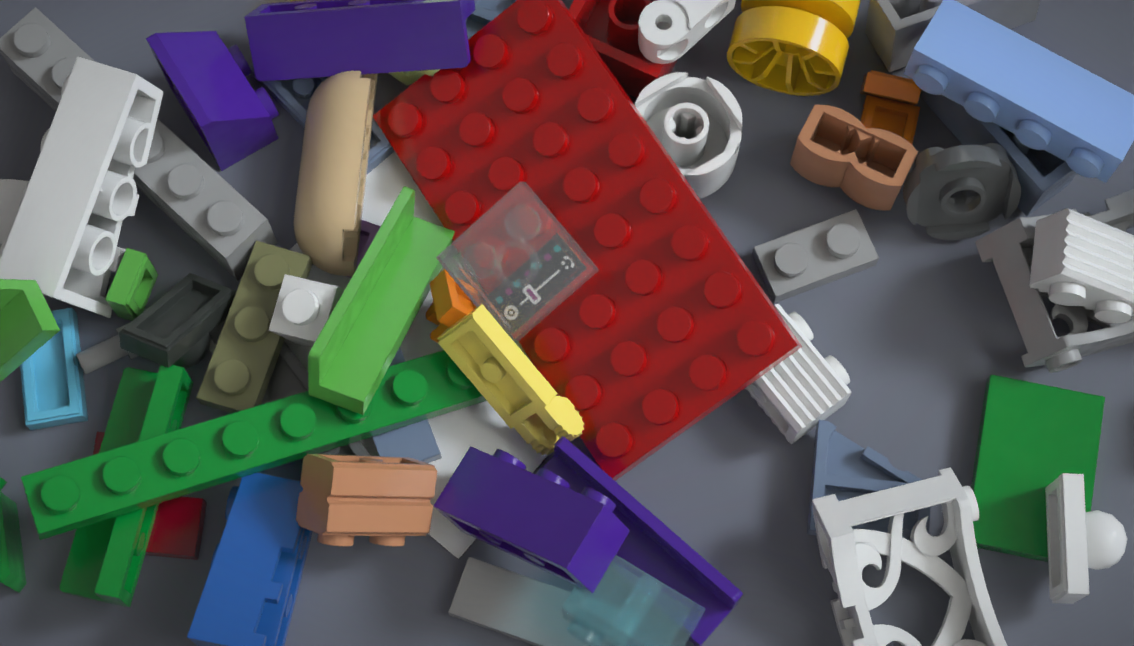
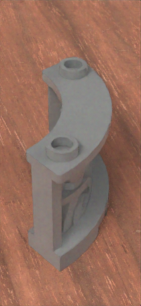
(1012, 253)

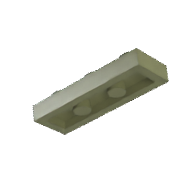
(246, 347)

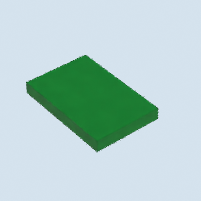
(1023, 445)

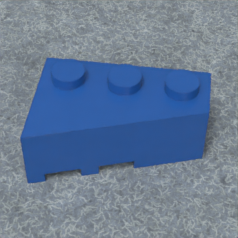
(254, 567)

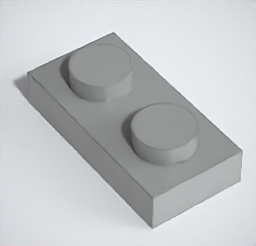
(815, 256)

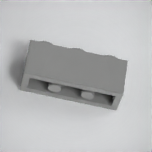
(898, 24)

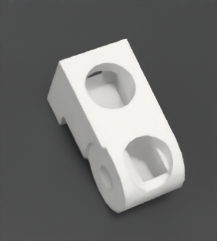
(674, 26)

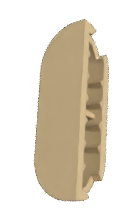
(335, 171)

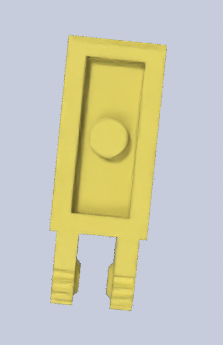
(510, 381)

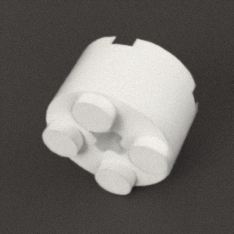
(696, 111)

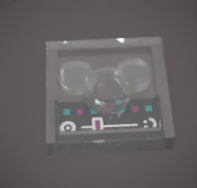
(517, 262)

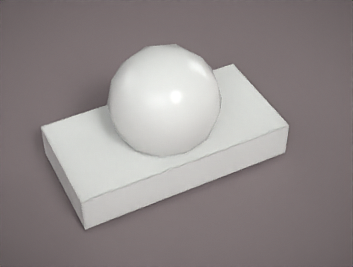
(1077, 539)

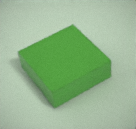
(132, 285)

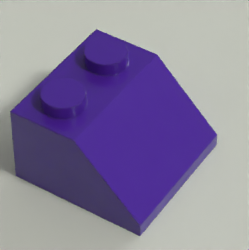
(215, 93)

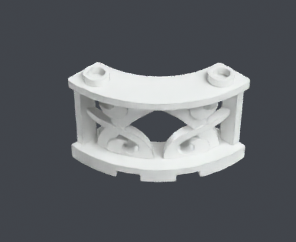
(849, 550)

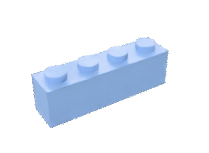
(1024, 90)

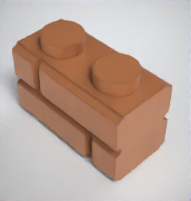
(365, 498)

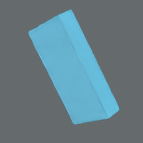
(54, 378)

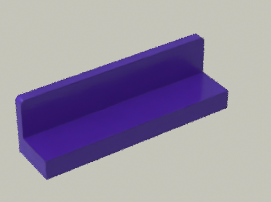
(357, 35)
(651, 543)

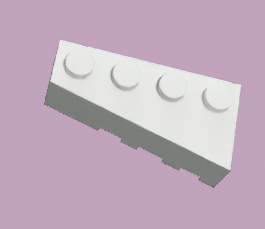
(83, 186)

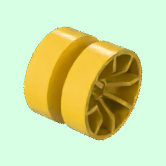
(792, 44)

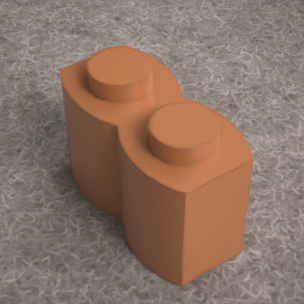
(842, 153)

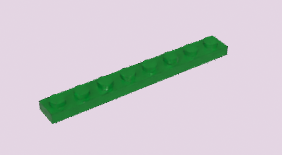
(238, 446)

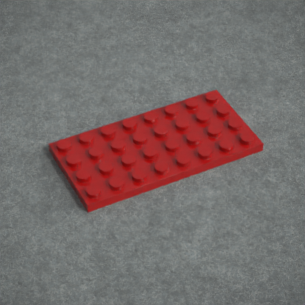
(673, 309)

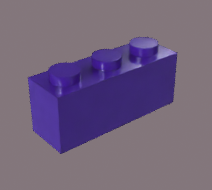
(533, 516)

